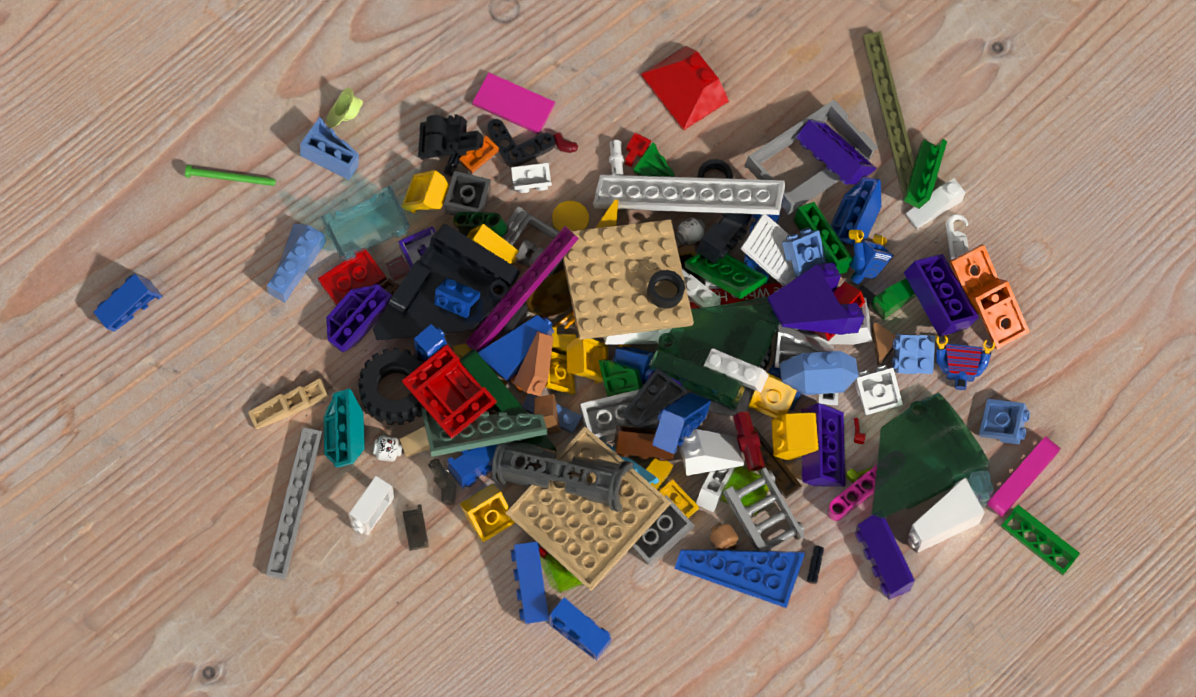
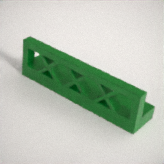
(924, 173)
(1045, 534)

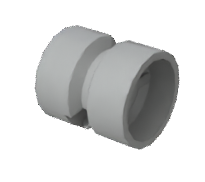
(525, 251)

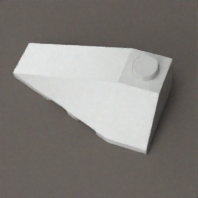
(864, 334)

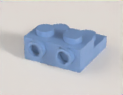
(804, 250)
(913, 354)
(1004, 421)

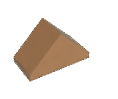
(882, 342)
(547, 407)

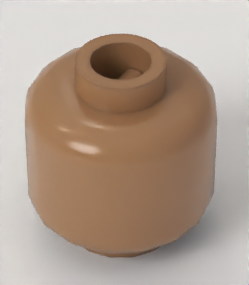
(724, 537)

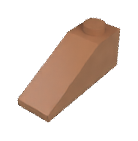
(536, 365)

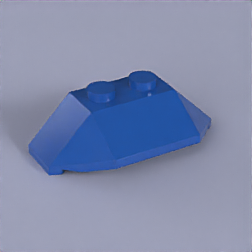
(858, 209)

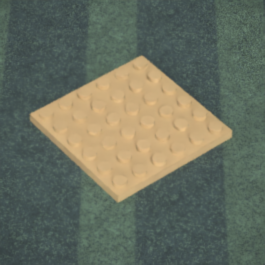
(611, 276)
(583, 533)

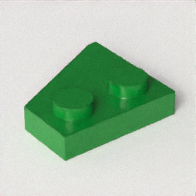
(653, 164)
(619, 377)

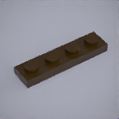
(784, 479)

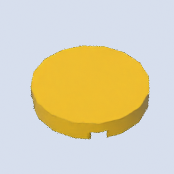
(570, 214)

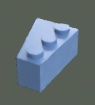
(329, 151)

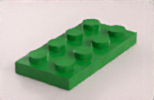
(727, 274)

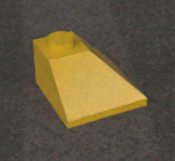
(558, 377)

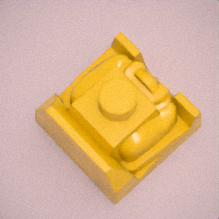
(425, 192)
(584, 358)

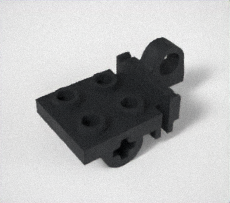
(445, 136)

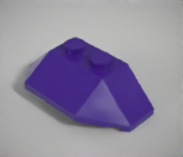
(356, 316)

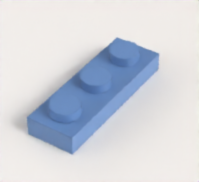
(568, 419)

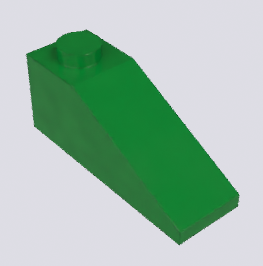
(893, 298)

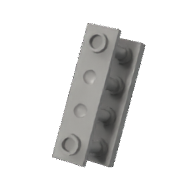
(744, 513)

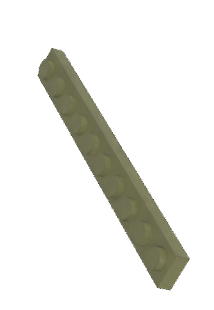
(890, 107)

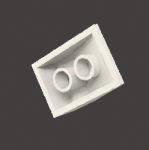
(709, 452)

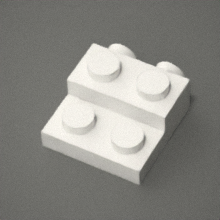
(878, 390)

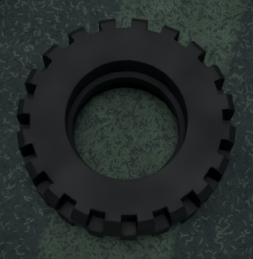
(374, 372)

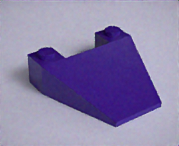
(812, 306)

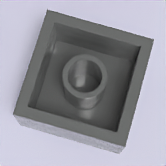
(467, 193)

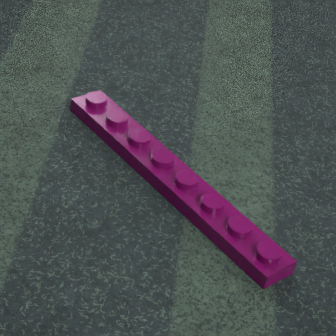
(522, 289)

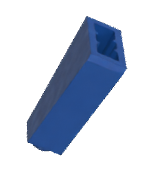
(509, 352)

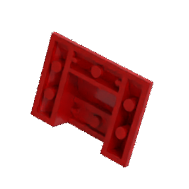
(686, 86)
(448, 392)

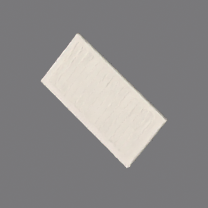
(766, 249)

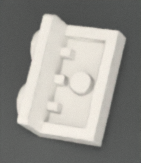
(531, 177)

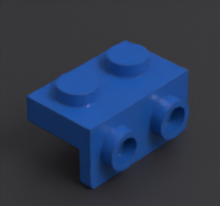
(455, 297)

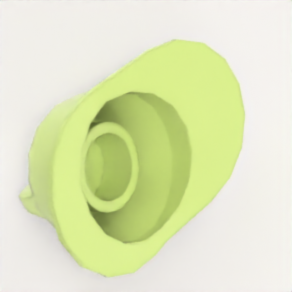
(344, 109)

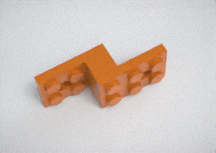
(989, 296)

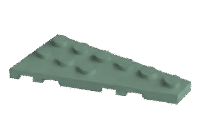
(483, 432)

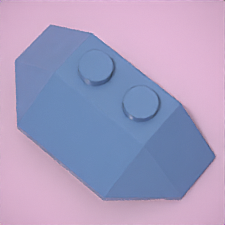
(819, 372)

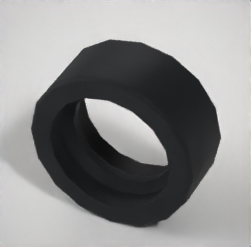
(715, 164)
(672, 277)

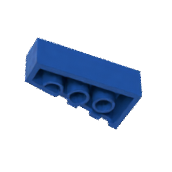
(530, 583)

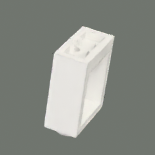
(371, 506)

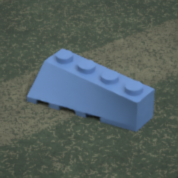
(299, 253)

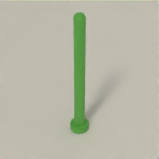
(228, 176)

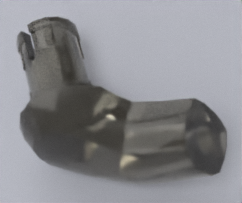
(444, 481)

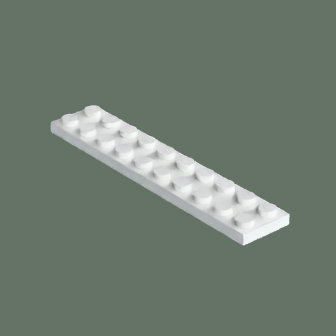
(690, 194)

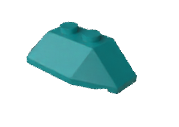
(343, 429)

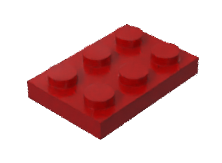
(351, 274)

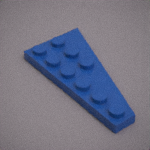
(754, 573)

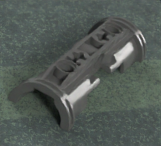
(602, 491)

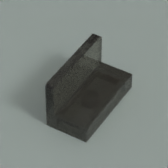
(415, 529)

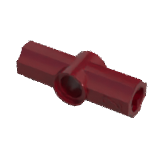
(748, 441)

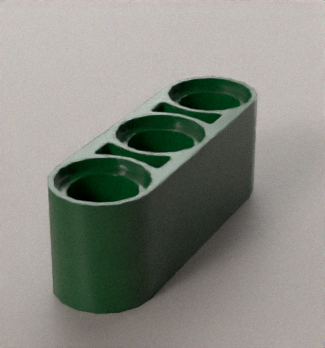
(469, 220)

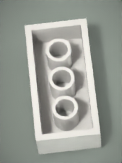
(605, 413)

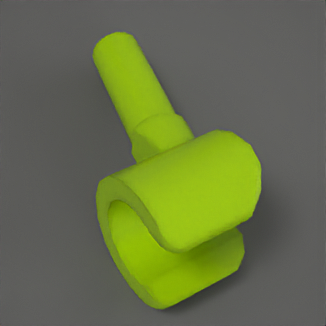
(853, 476)

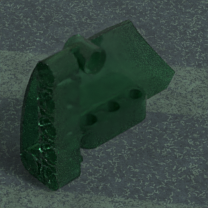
(734, 329)
(923, 456)

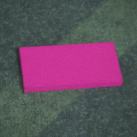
(513, 103)

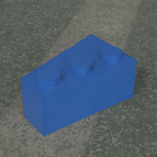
(125, 301)
(579, 629)

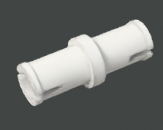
(616, 158)

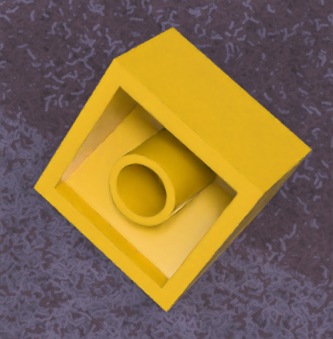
(794, 435)
(487, 512)

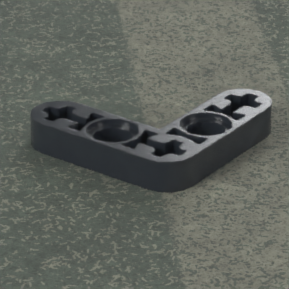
(518, 151)

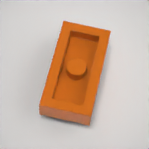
(476, 158)

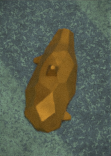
(543, 299)

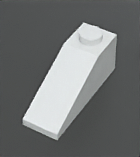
(941, 200)
(713, 487)

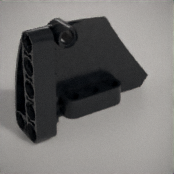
(450, 257)

